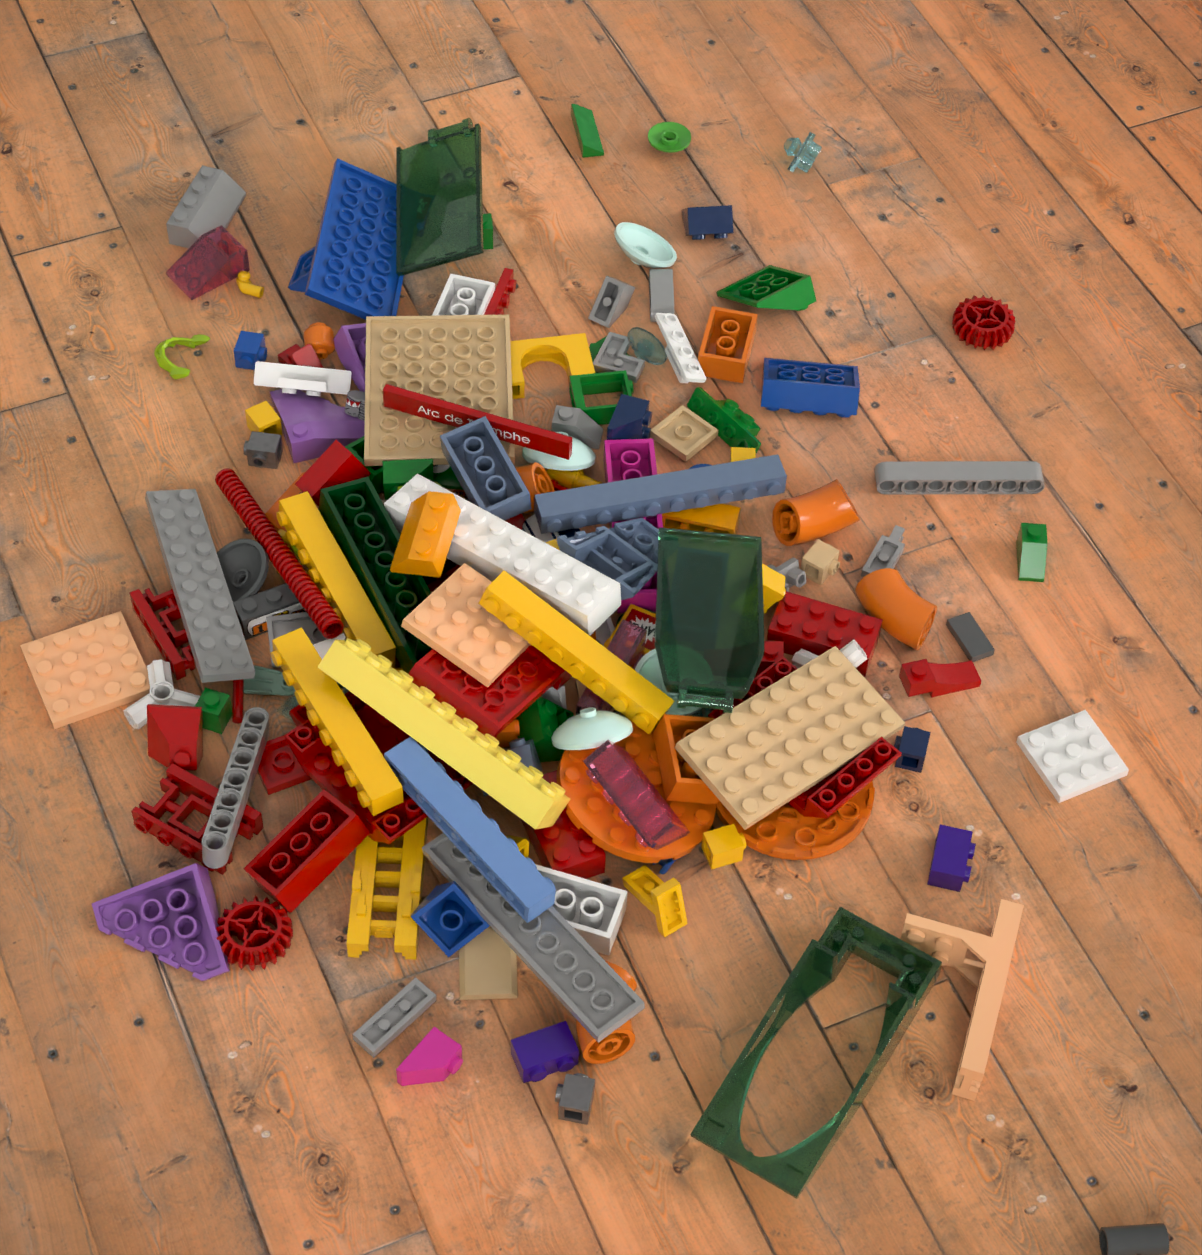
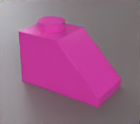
(430, 1060)

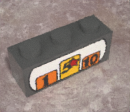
(272, 602)

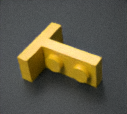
(660, 898)

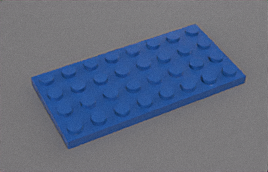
(357, 245)

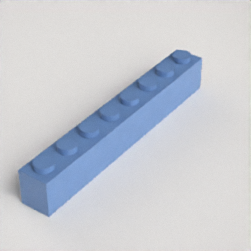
(471, 830)

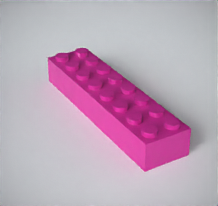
(630, 460)

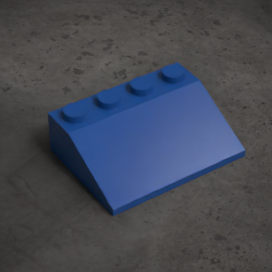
(810, 387)

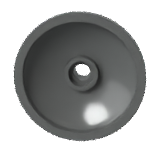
(244, 567)

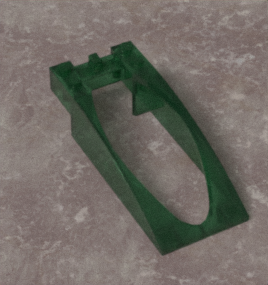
(814, 971)

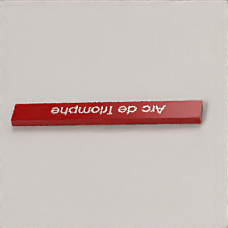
(458, 415)

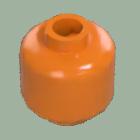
(320, 338)

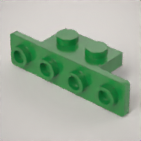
(732, 423)

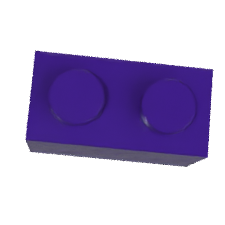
(950, 858)
(544, 1052)

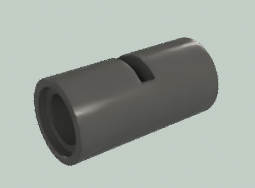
(1134, 1240)

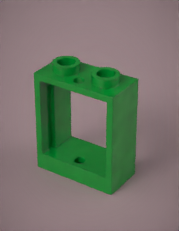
(597, 384)

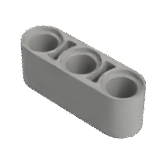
(661, 292)

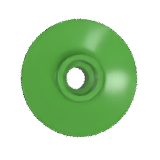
(669, 137)

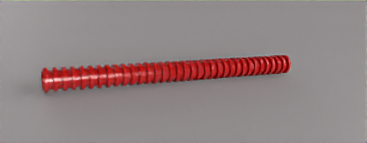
(280, 554)

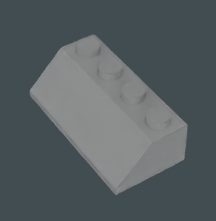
(206, 205)

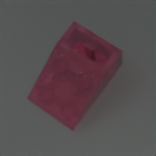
(209, 263)

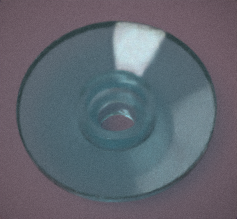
(646, 346)

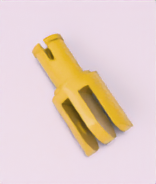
(572, 479)

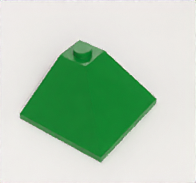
(772, 289)

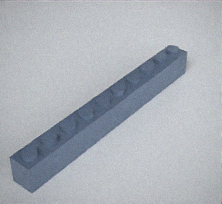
(659, 494)

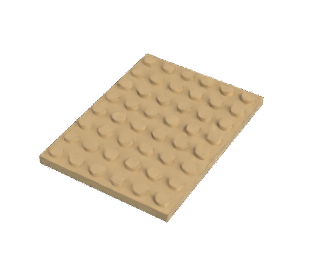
(440, 357)

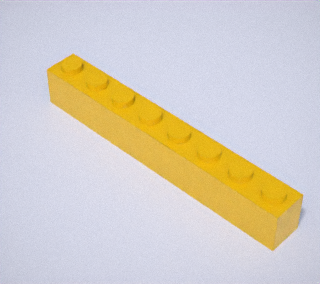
(333, 573)
(576, 652)
(337, 723)

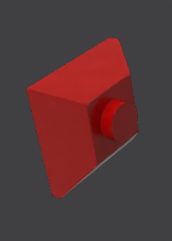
(175, 735)

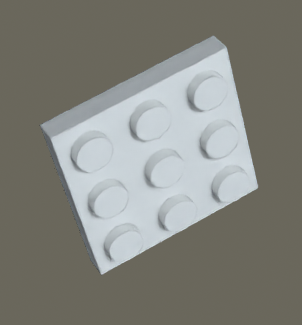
(1072, 756)

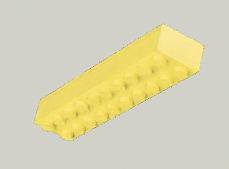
(445, 733)

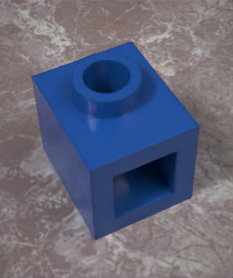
(249, 350)

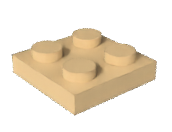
(684, 433)

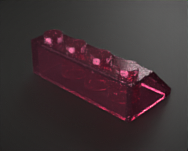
(635, 796)

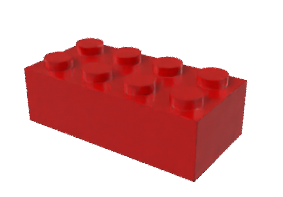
(821, 626)
(565, 846)
(307, 850)

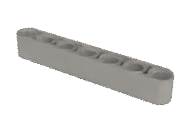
(959, 477)
(235, 788)

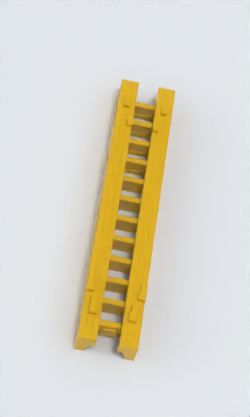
(410, 891)

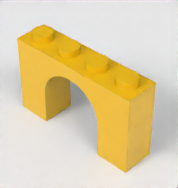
(566, 350)

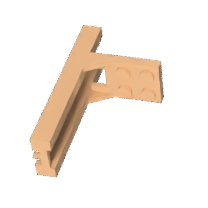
(989, 978)

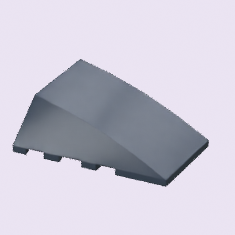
(622, 552)

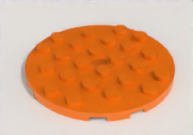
(600, 819)
(796, 837)

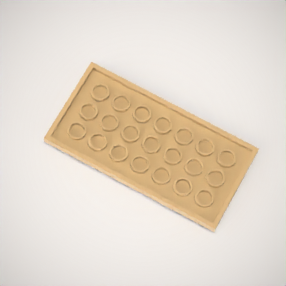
(789, 737)

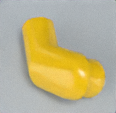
(246, 286)

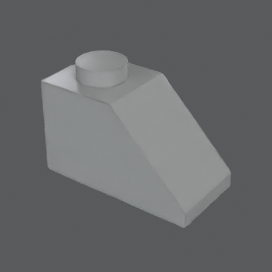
(611, 301)
(577, 425)

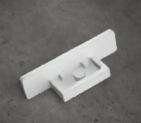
(679, 349)
(295, 377)

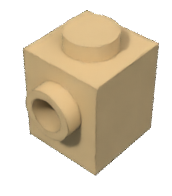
(820, 562)

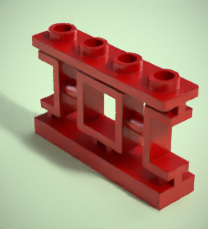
(163, 631)
(201, 798)

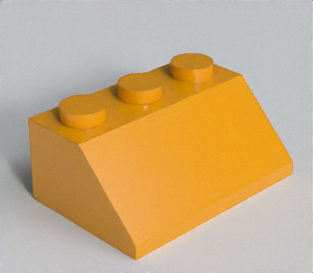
(426, 535)

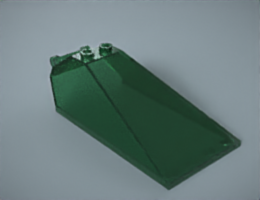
(439, 198)
(709, 615)

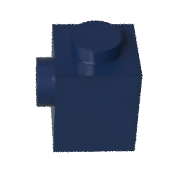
(913, 747)

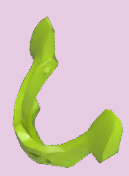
(163, 362)

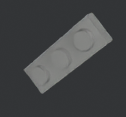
(394, 1017)

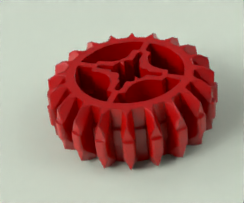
(983, 322)
(259, 941)

